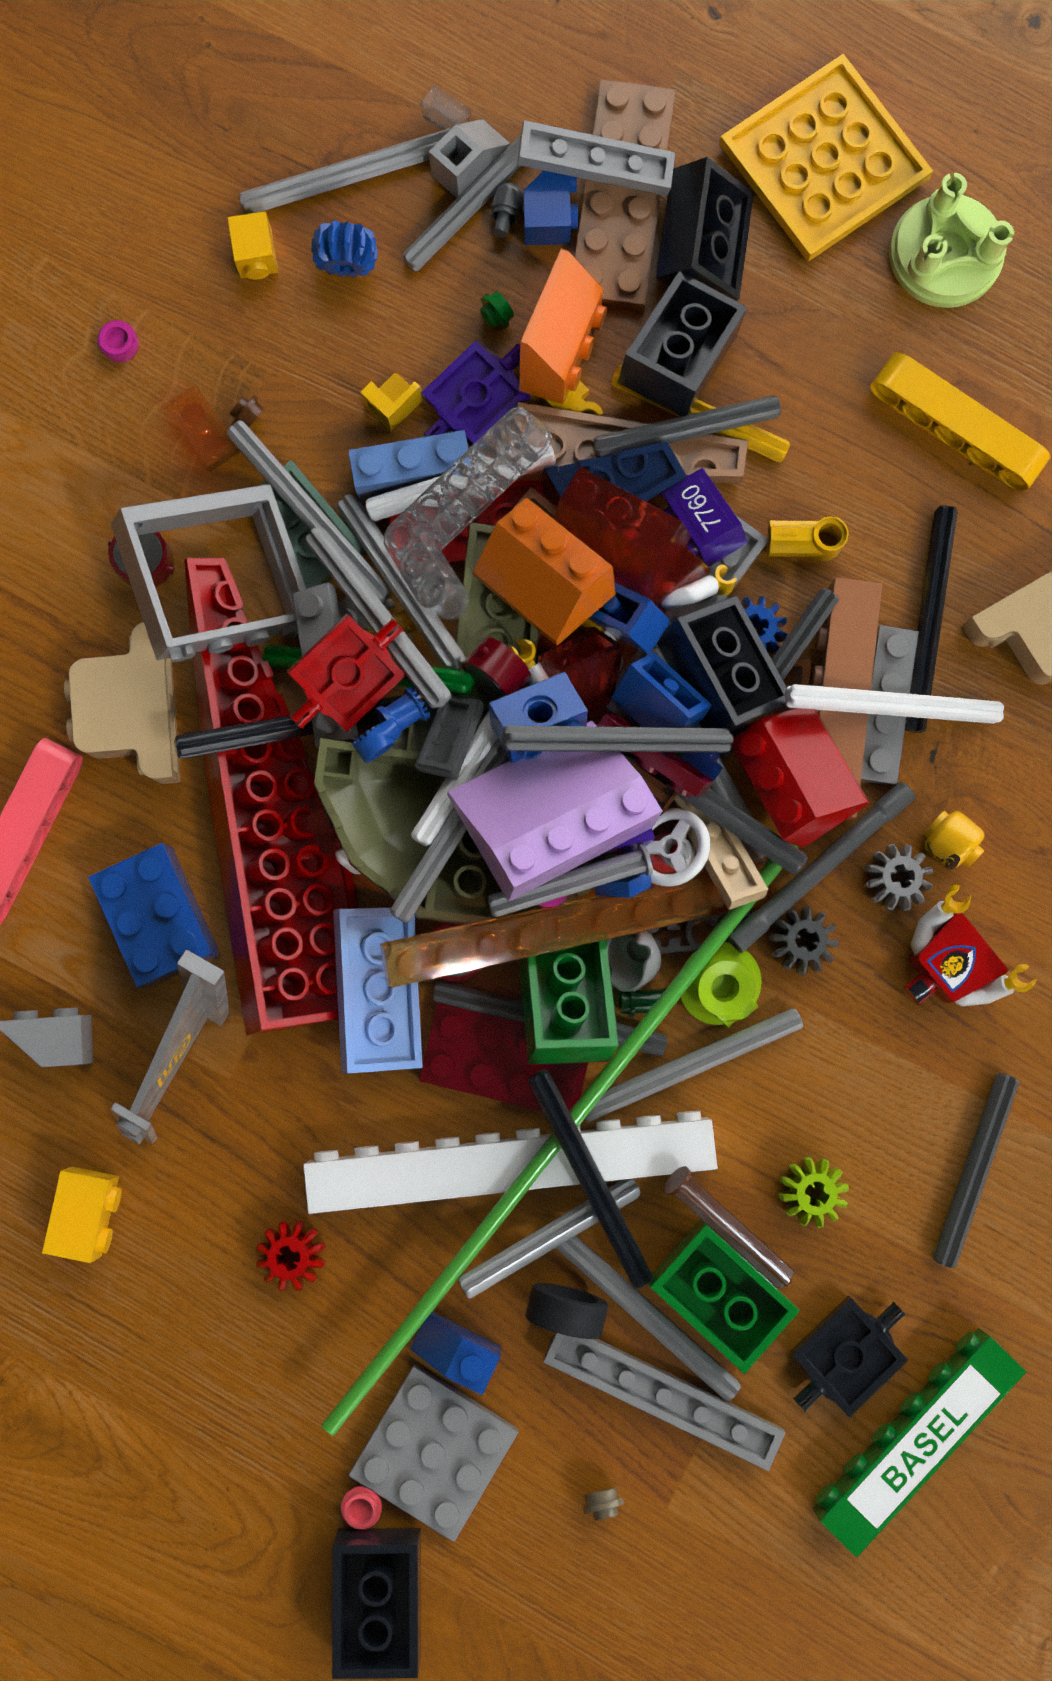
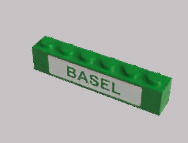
(917, 1441)

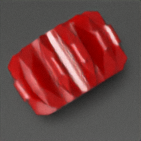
(283, 1267)

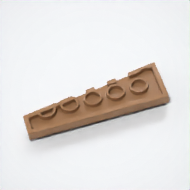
(574, 431)

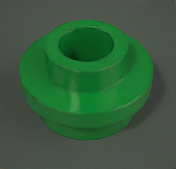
(496, 310)

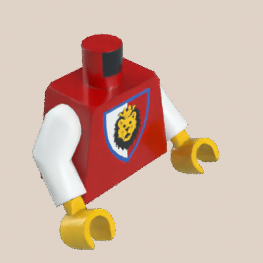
(957, 959)

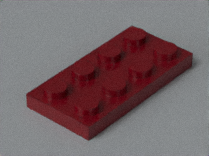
(490, 1059)

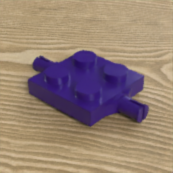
(474, 392)

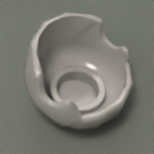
(633, 960)

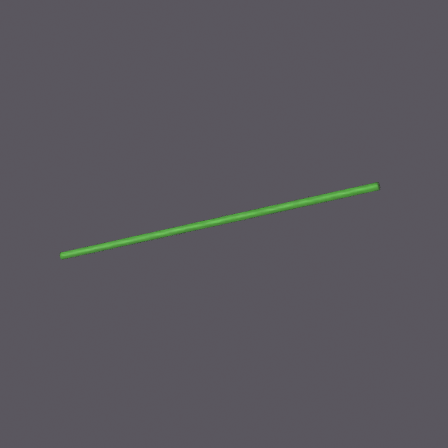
(539, 1162)

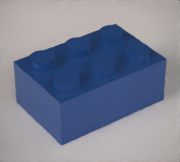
(153, 914)

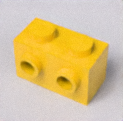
(82, 1215)

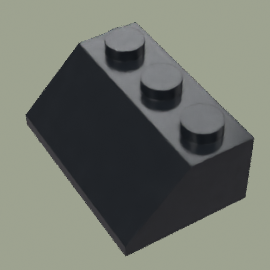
(706, 227)
(725, 664)

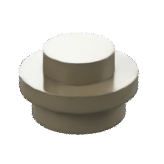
(603, 1503)

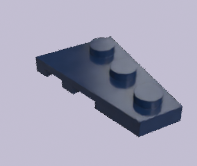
(639, 471)

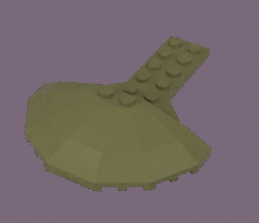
(383, 800)

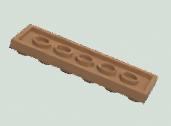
(620, 221)

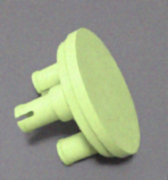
(948, 247)

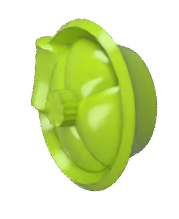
(724, 988)

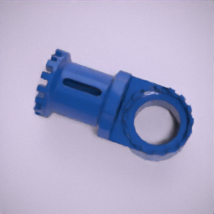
(392, 721)

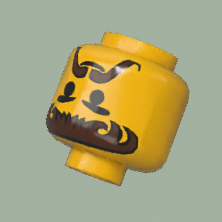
(954, 840)

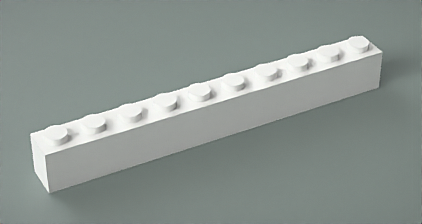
(494, 1163)

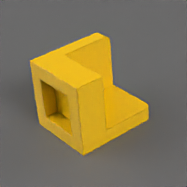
(392, 400)

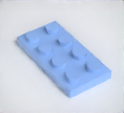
(375, 1021)

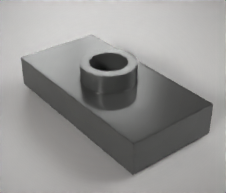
(450, 737)

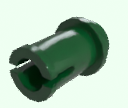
(638, 1001)

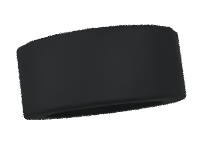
(566, 1311)

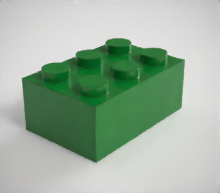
(569, 1005)
(722, 1296)

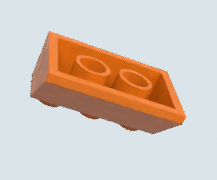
(561, 331)
(544, 572)

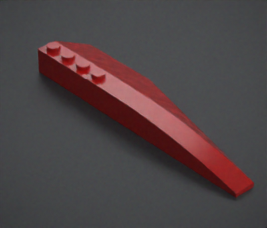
(269, 860)

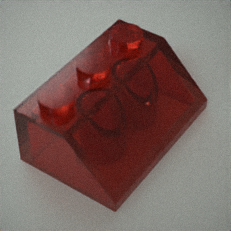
(622, 530)

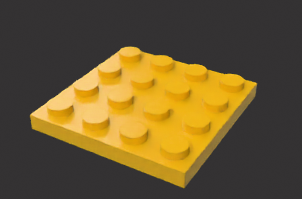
(825, 157)

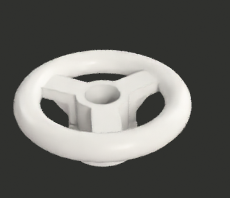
(683, 858)

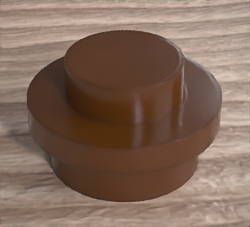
(246, 410)

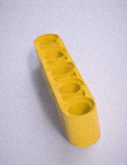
(960, 422)

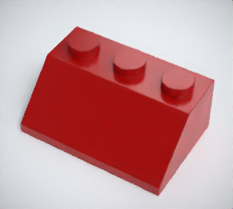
(799, 774)

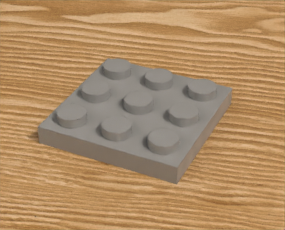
(434, 1452)

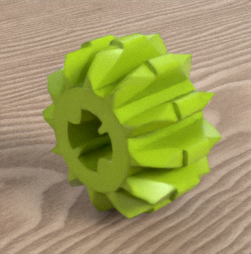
(825, 1182)

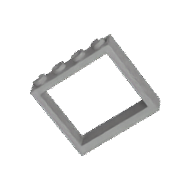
(200, 510)

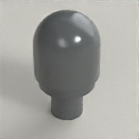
(506, 208)

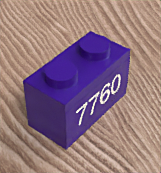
(706, 516)

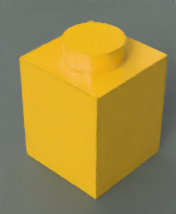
(253, 245)

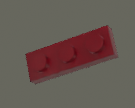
(684, 776)

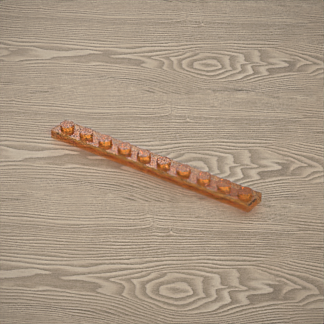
(549, 930)

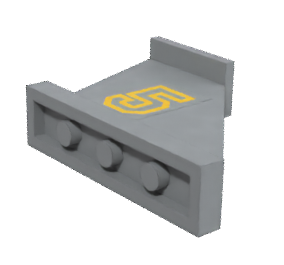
(202, 999)

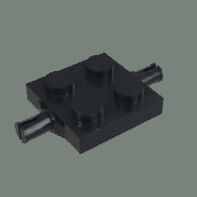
(849, 1356)

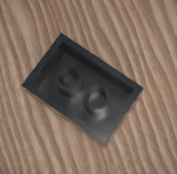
(682, 344)
(376, 1603)

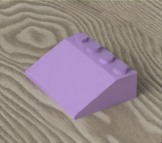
(553, 814)

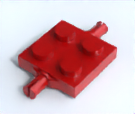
(346, 672)

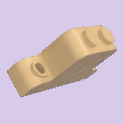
(1022, 622)
(126, 708)

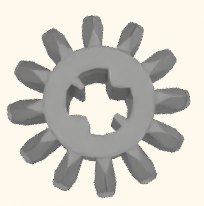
(904, 864)

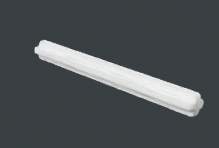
(893, 704)

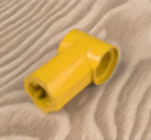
(802, 538)

